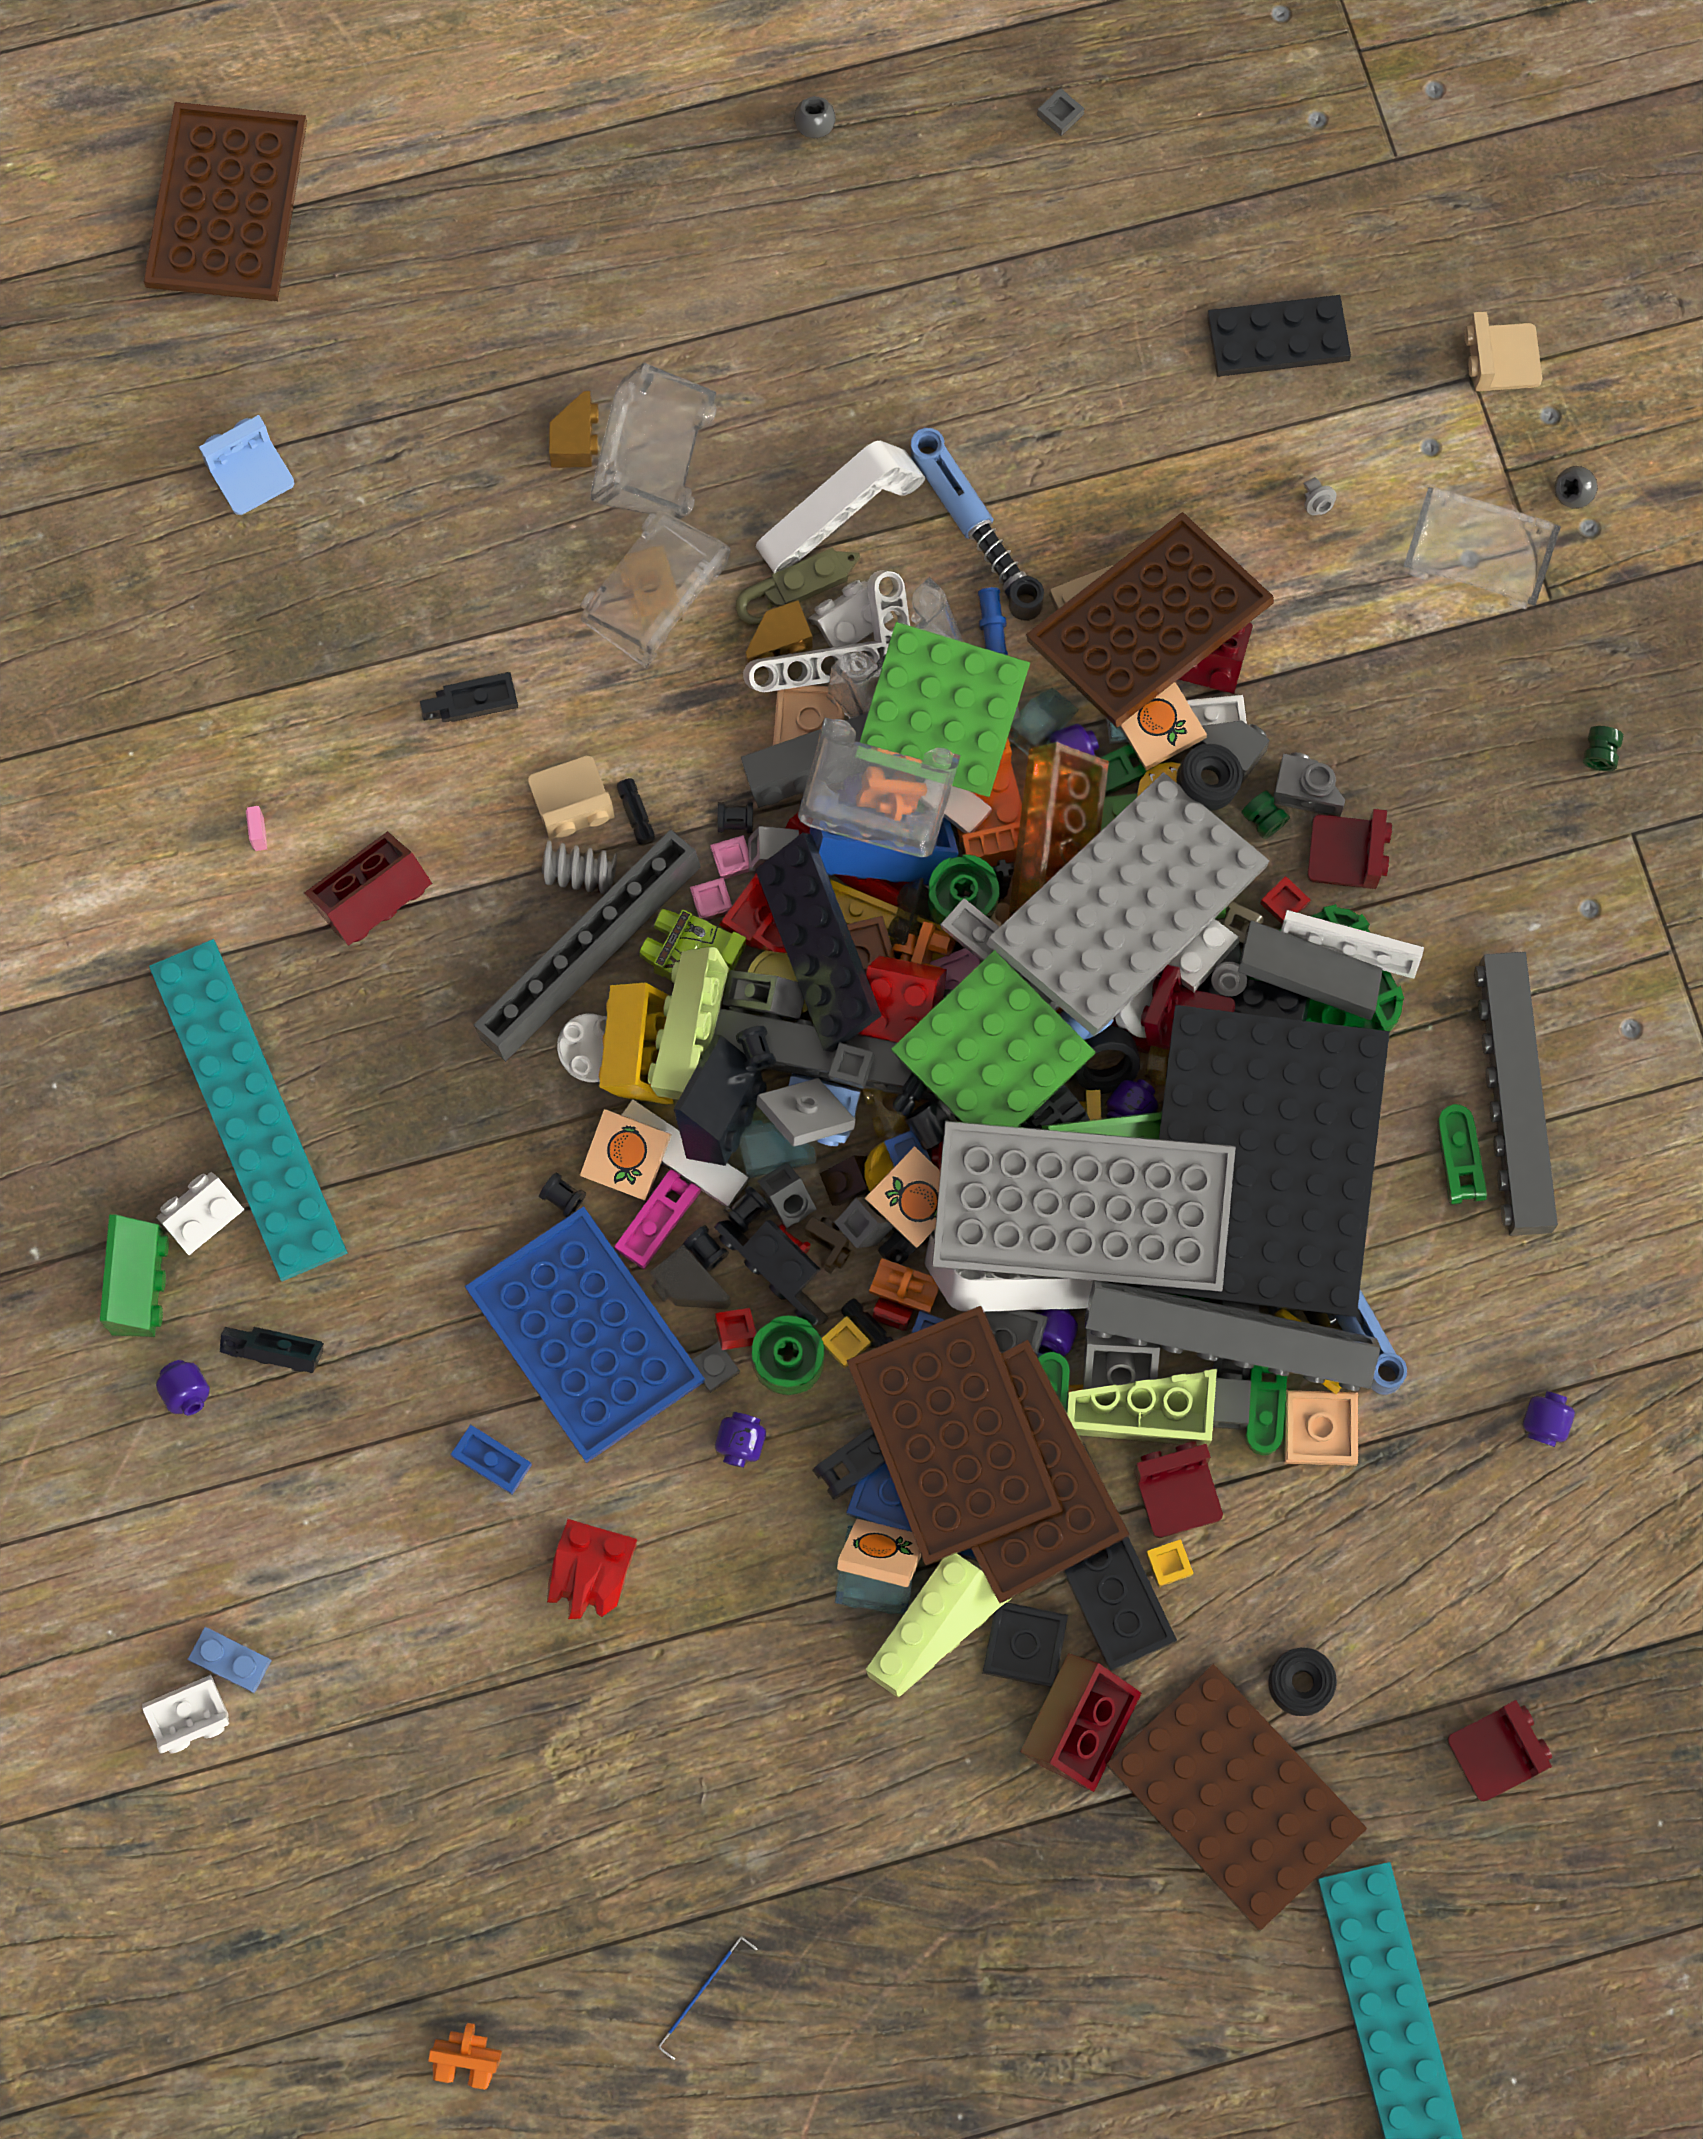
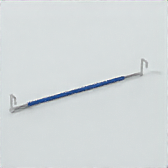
(699, 1993)

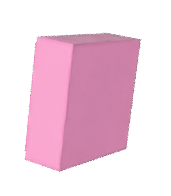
(256, 828)
(731, 857)
(711, 899)

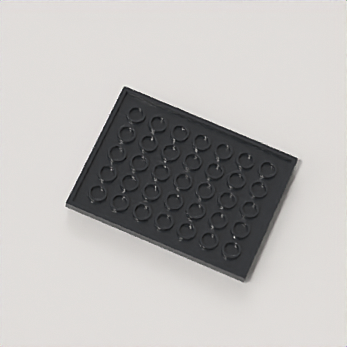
(1305, 1135)

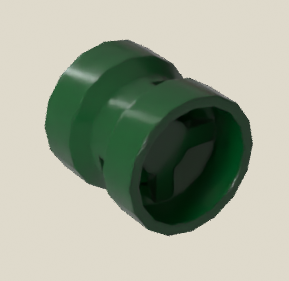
(1603, 748)
(1265, 814)

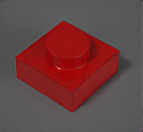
(1284, 897)
(735, 1328)

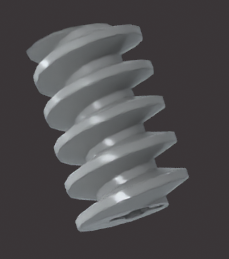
(578, 868)

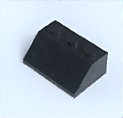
(717, 1103)

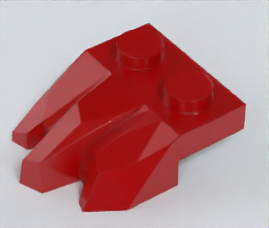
(753, 919)
(589, 1568)

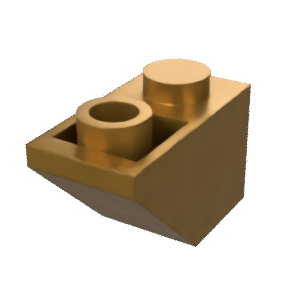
(571, 434)
(780, 633)

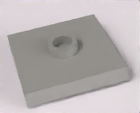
(805, 1112)

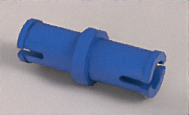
(992, 620)

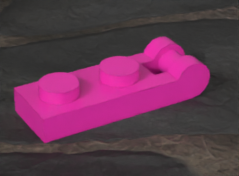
(656, 1219)

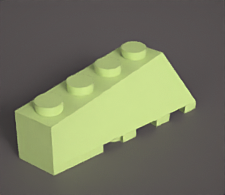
(690, 1019)
(1154, 1410)
(939, 1618)

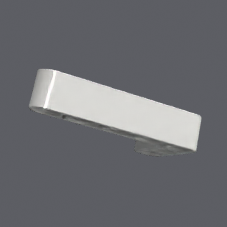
(836, 500)
(812, 660)
(1006, 1291)

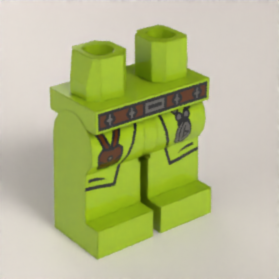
(685, 934)

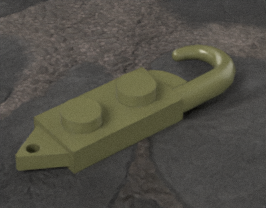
(799, 581)

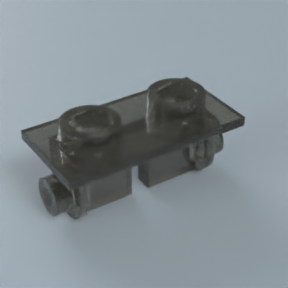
(912, 904)

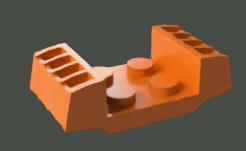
(999, 832)

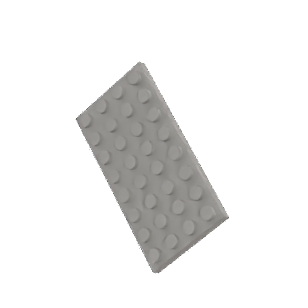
(1127, 903)
(1083, 1206)

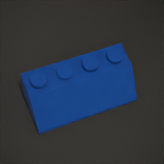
(865, 860)

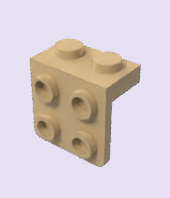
(1502, 355)
(571, 797)

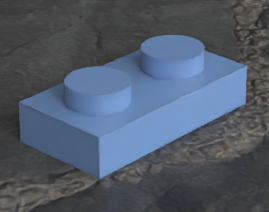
(229, 1660)

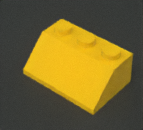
(629, 1040)

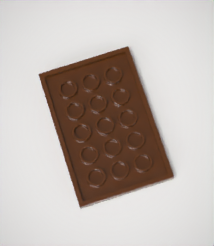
(225, 201)
(1149, 619)
(954, 1435)
(1088, 1514)
(1236, 1797)

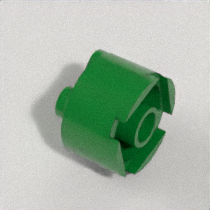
(961, 875)
(772, 1342)

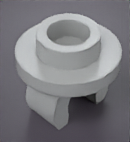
(1318, 499)
(1228, 980)

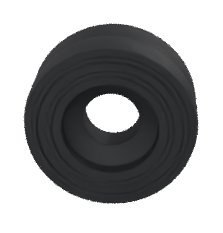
(1221, 762)
(1307, 1661)

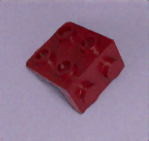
(1223, 666)
(1349, 850)
(1167, 993)
(1178, 1489)
(1500, 1751)

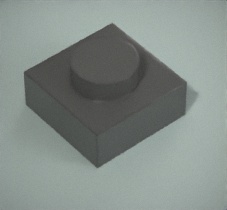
(1060, 112)
(851, 1065)
(715, 1367)

